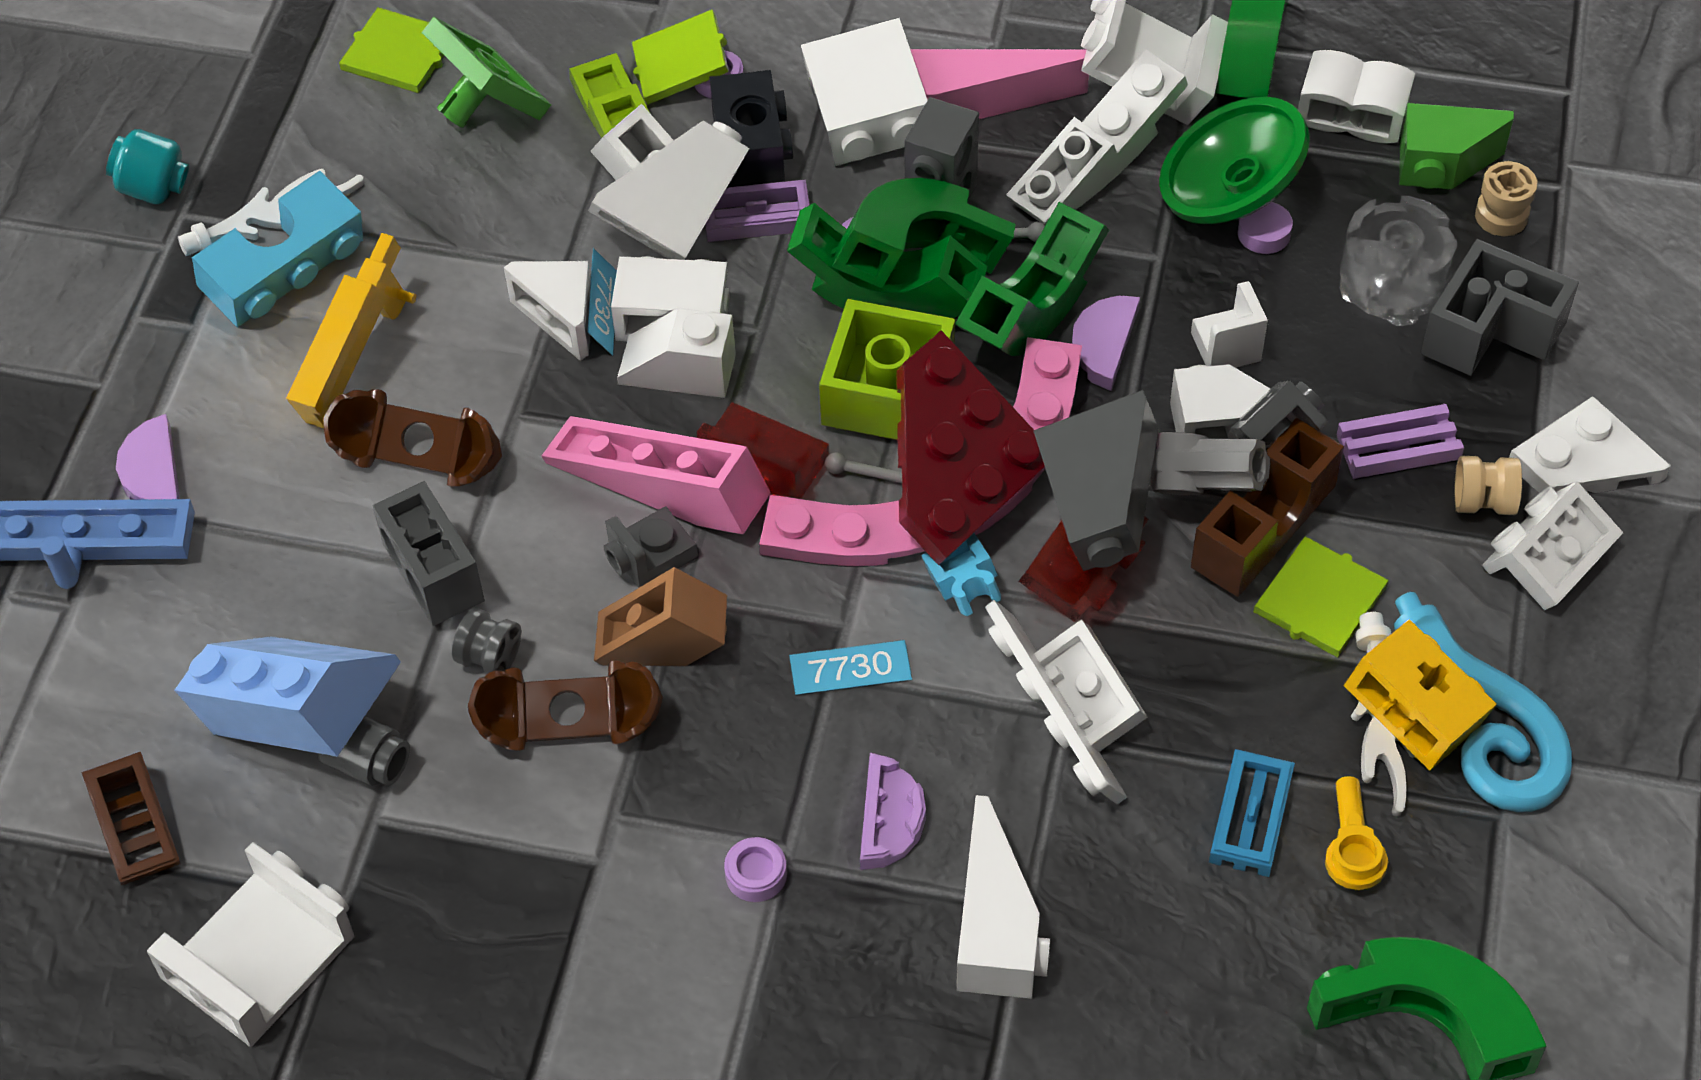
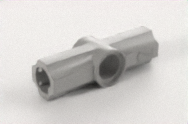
(1193, 464)

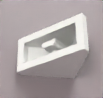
(554, 298)

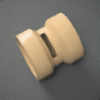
(1506, 198)
(1488, 485)

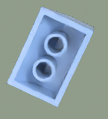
(285, 691)

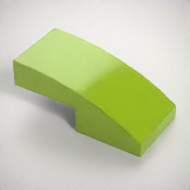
(605, 92)

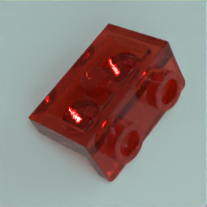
(782, 454)
(1061, 581)

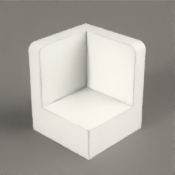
(1233, 335)

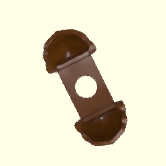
(367, 428)
(519, 711)

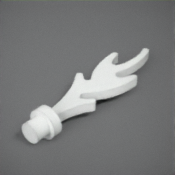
(256, 212)
(1378, 740)

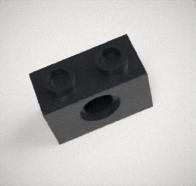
(754, 111)

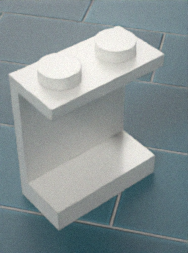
(1123, 34)
(865, 89)
(257, 947)

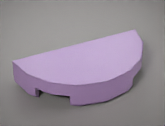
(1104, 334)
(148, 462)
(891, 815)

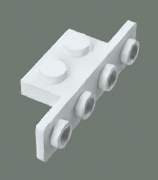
(1079, 688)

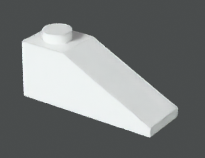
(999, 917)

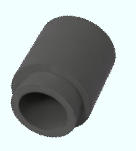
(372, 754)

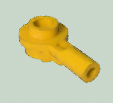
(1356, 855)

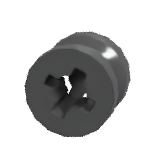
(486, 641)

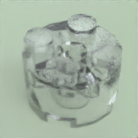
(1397, 259)

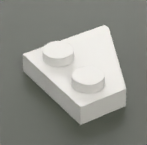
(1590, 449)

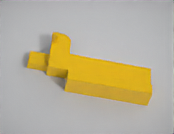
(347, 330)

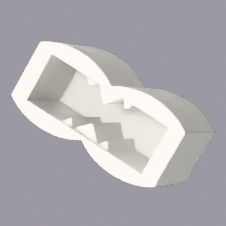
(1355, 96)

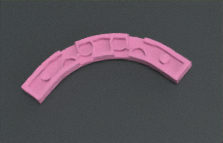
(873, 532)

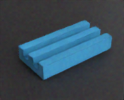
(1242, 854)

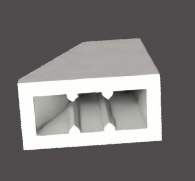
(674, 190)

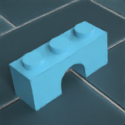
(250, 278)

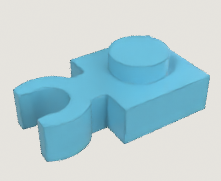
(965, 574)

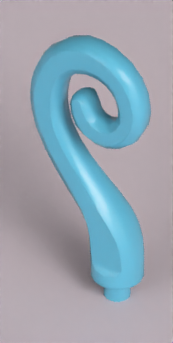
(1516, 701)

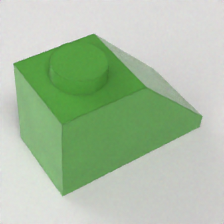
(1450, 143)

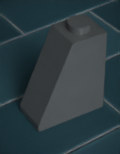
(1102, 476)

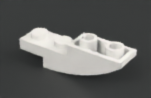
(1104, 144)

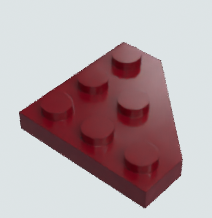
(956, 447)

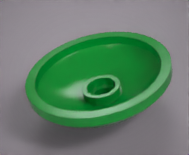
(1234, 160)

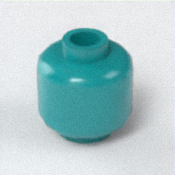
(147, 166)

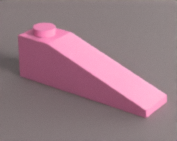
(1000, 78)
(691, 476)

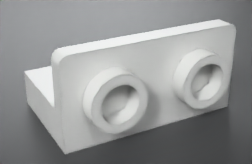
(1554, 543)

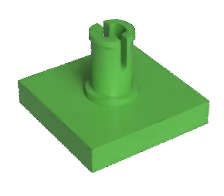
(483, 74)

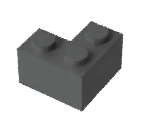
(1501, 300)

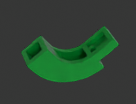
(1250, 47)
(915, 216)
(924, 280)
(1041, 288)
(1444, 987)

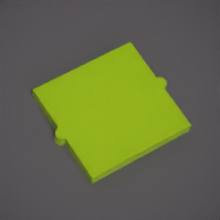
(393, 51)
(680, 57)
(1320, 596)

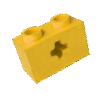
(1419, 694)

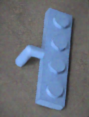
(93, 530)

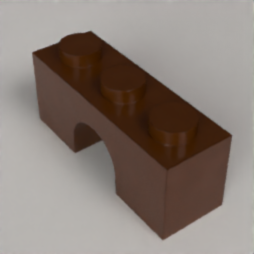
(1249, 531)

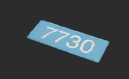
(601, 293)
(850, 667)

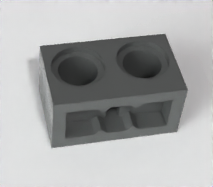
(944, 145)
(429, 553)

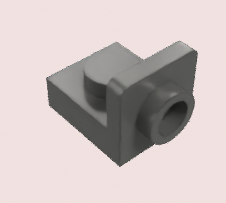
(1268, 416)
(648, 546)

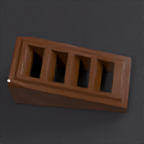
(117, 776)

